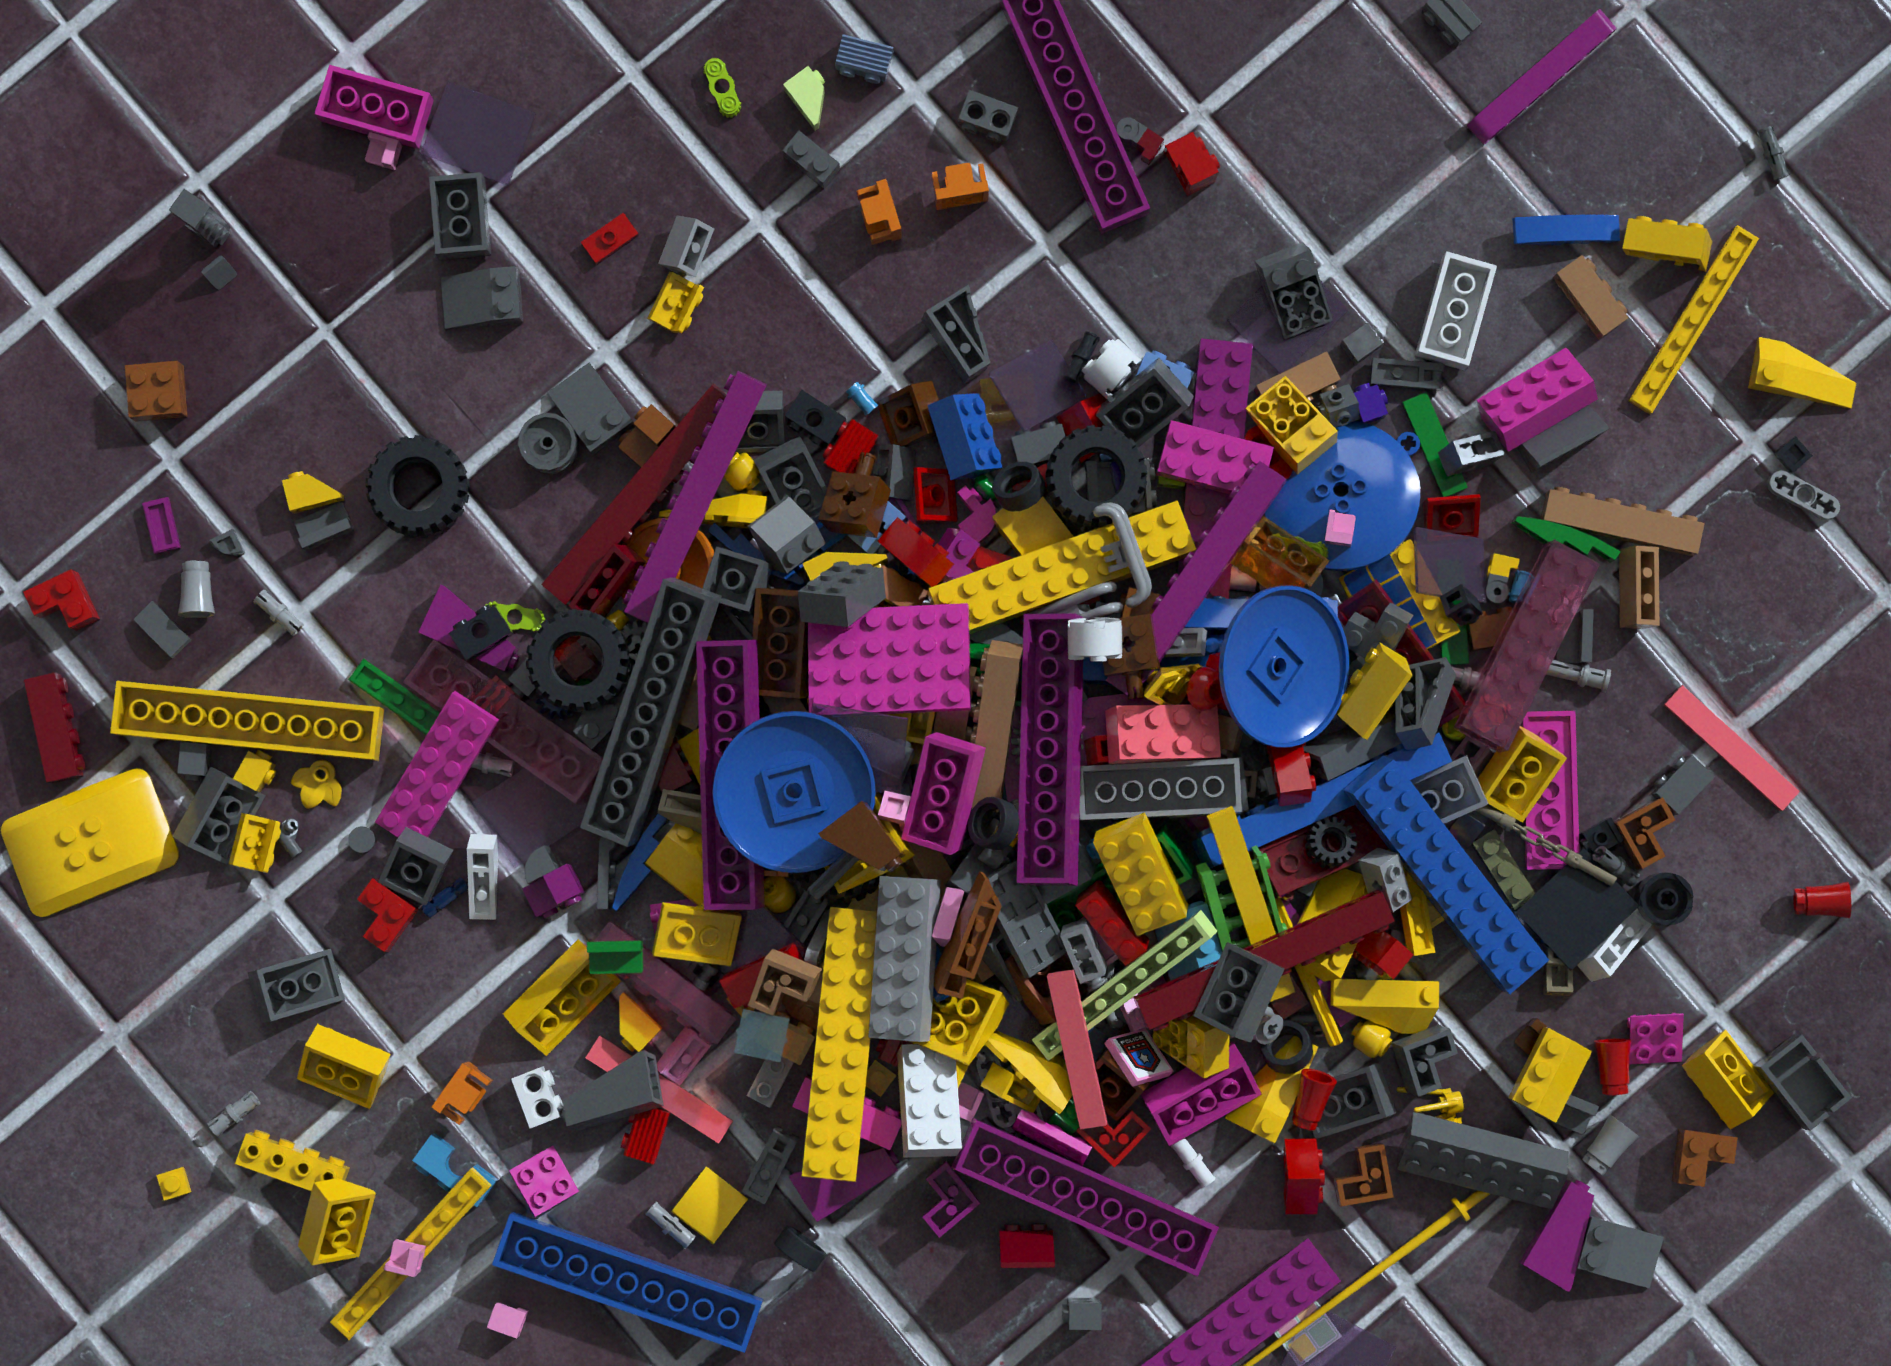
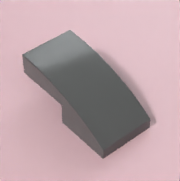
(162, 629)

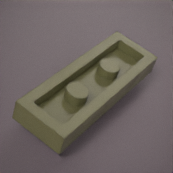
(1503, 869)

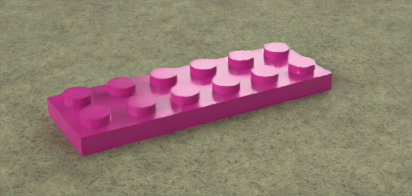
(438, 767)
(1557, 808)

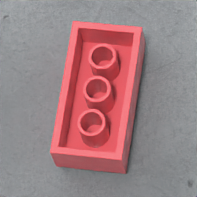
(1161, 734)

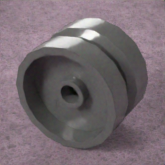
(536, 434)

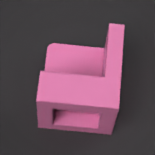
(383, 151)
(1340, 529)
(894, 808)
(969, 1100)
(405, 1258)
(507, 1320)

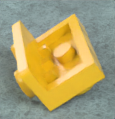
(676, 303)
(255, 843)

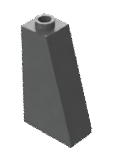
(1347, 749)
(616, 1094)

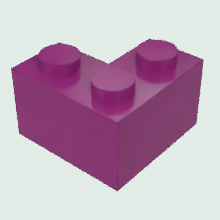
(960, 549)
(554, 890)
(955, 1202)

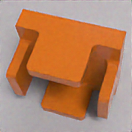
(960, 187)
(879, 213)
(462, 1092)

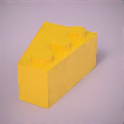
(1667, 241)

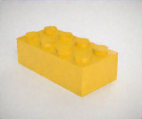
(1140, 874)

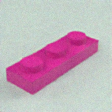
(1052, 1137)

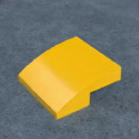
(709, 1205)

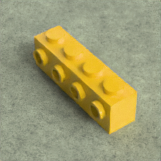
(286, 1162)

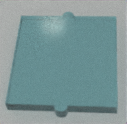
(761, 1035)

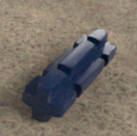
(445, 897)

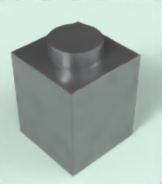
(1362, 343)

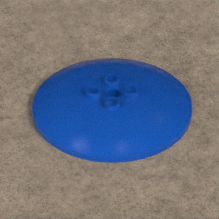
(1380, 495)
(1313, 666)
(753, 782)

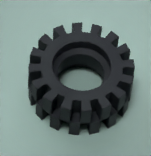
(1323, 856)

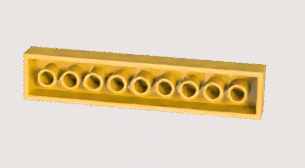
(1063, 569)
(247, 720)
(841, 1047)

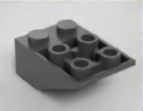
(1294, 289)

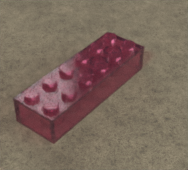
(675, 992)

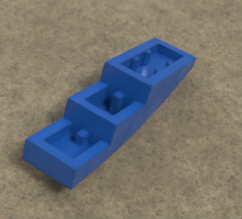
(1566, 229)
(743, 546)
(636, 870)

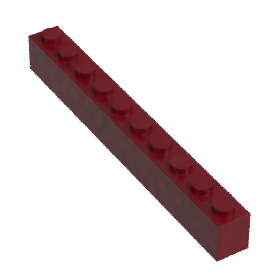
(634, 499)
(1286, 949)

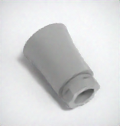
(196, 590)
(1609, 1145)

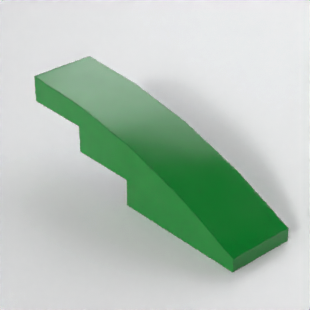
(1581, 542)

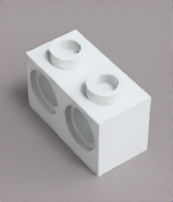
(530, 1099)

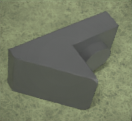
(1468, 827)

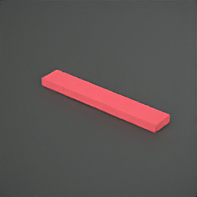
(1731, 748)
(1077, 1049)
(675, 1098)

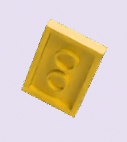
(696, 934)

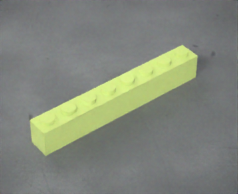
(1134, 978)

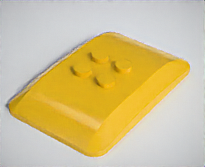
(89, 842)

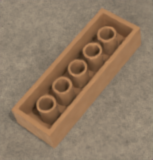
(995, 714)

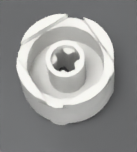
(1111, 368)
(1094, 639)

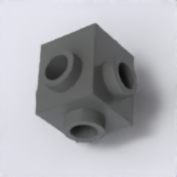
(1339, 406)

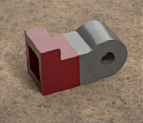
(1139, 136)

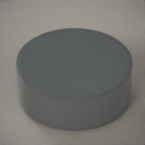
(362, 839)

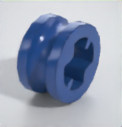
(1415, 439)

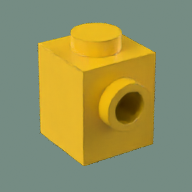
(256, 770)

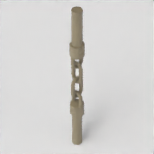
(1572, 858)

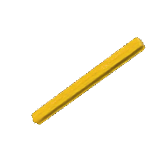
(1313, 991)

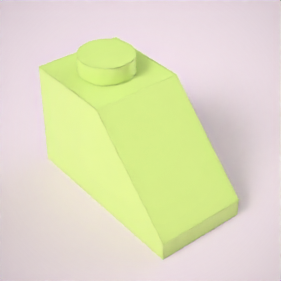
(807, 94)

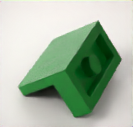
(615, 957)

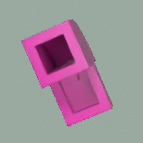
(980, 522)

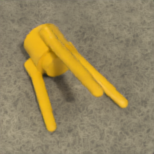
(1449, 1103)

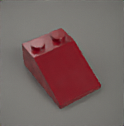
(1026, 1247)

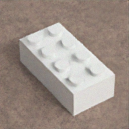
(1455, 310)
(928, 1103)

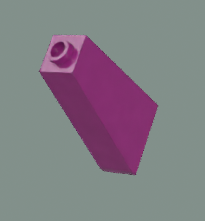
(446, 612)
(828, 1195)
(1560, 1237)

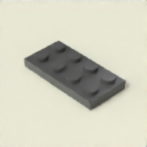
(1025, 922)

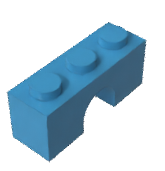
(434, 1160)

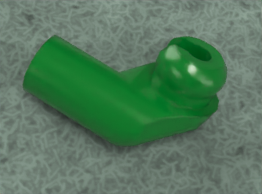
(985, 488)

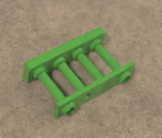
(1218, 902)

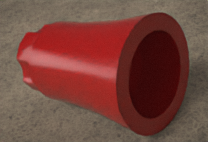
(1823, 900)
(1613, 1064)
(1312, 1098)

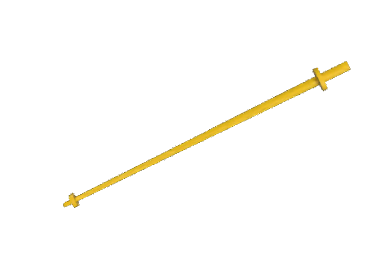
(1459, 1209)

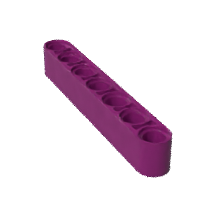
(1541, 77)

